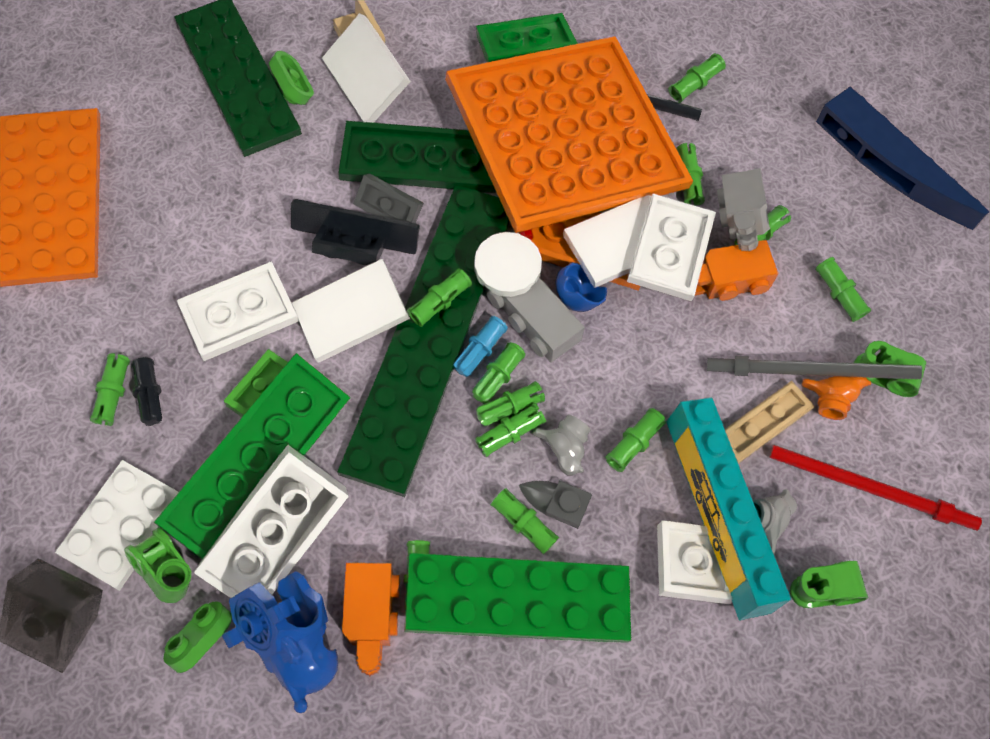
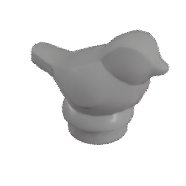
(567, 443)
(775, 514)

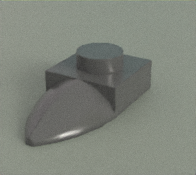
(557, 500)

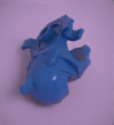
(286, 635)

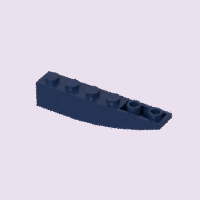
(897, 159)

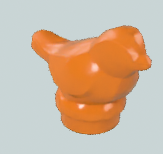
(836, 394)

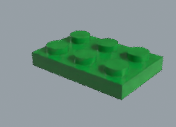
(524, 36)

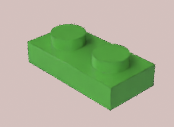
(255, 382)

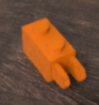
(732, 272)
(368, 611)

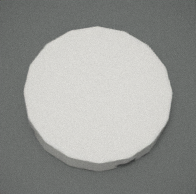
(508, 264)

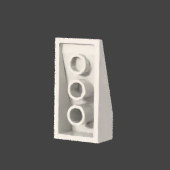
(273, 526)

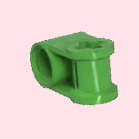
(895, 356)
(158, 559)
(835, 585)

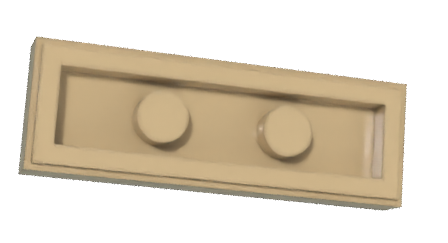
(767, 420)

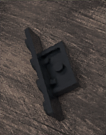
(352, 233)

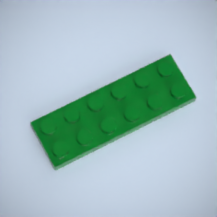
(288, 412)
(517, 598)

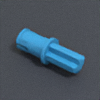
(480, 346)

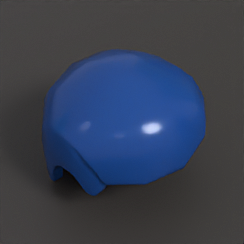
(576, 289)

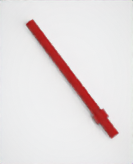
(941, 510)

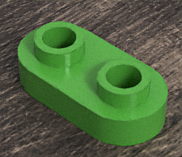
(291, 78)
(197, 636)

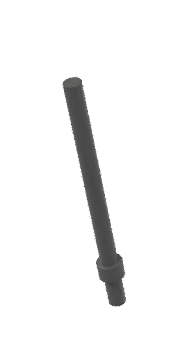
(743, 366)

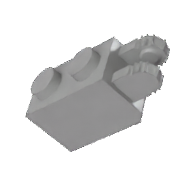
(744, 207)

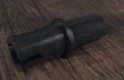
(146, 391)

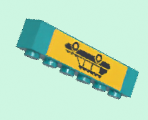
(727, 510)

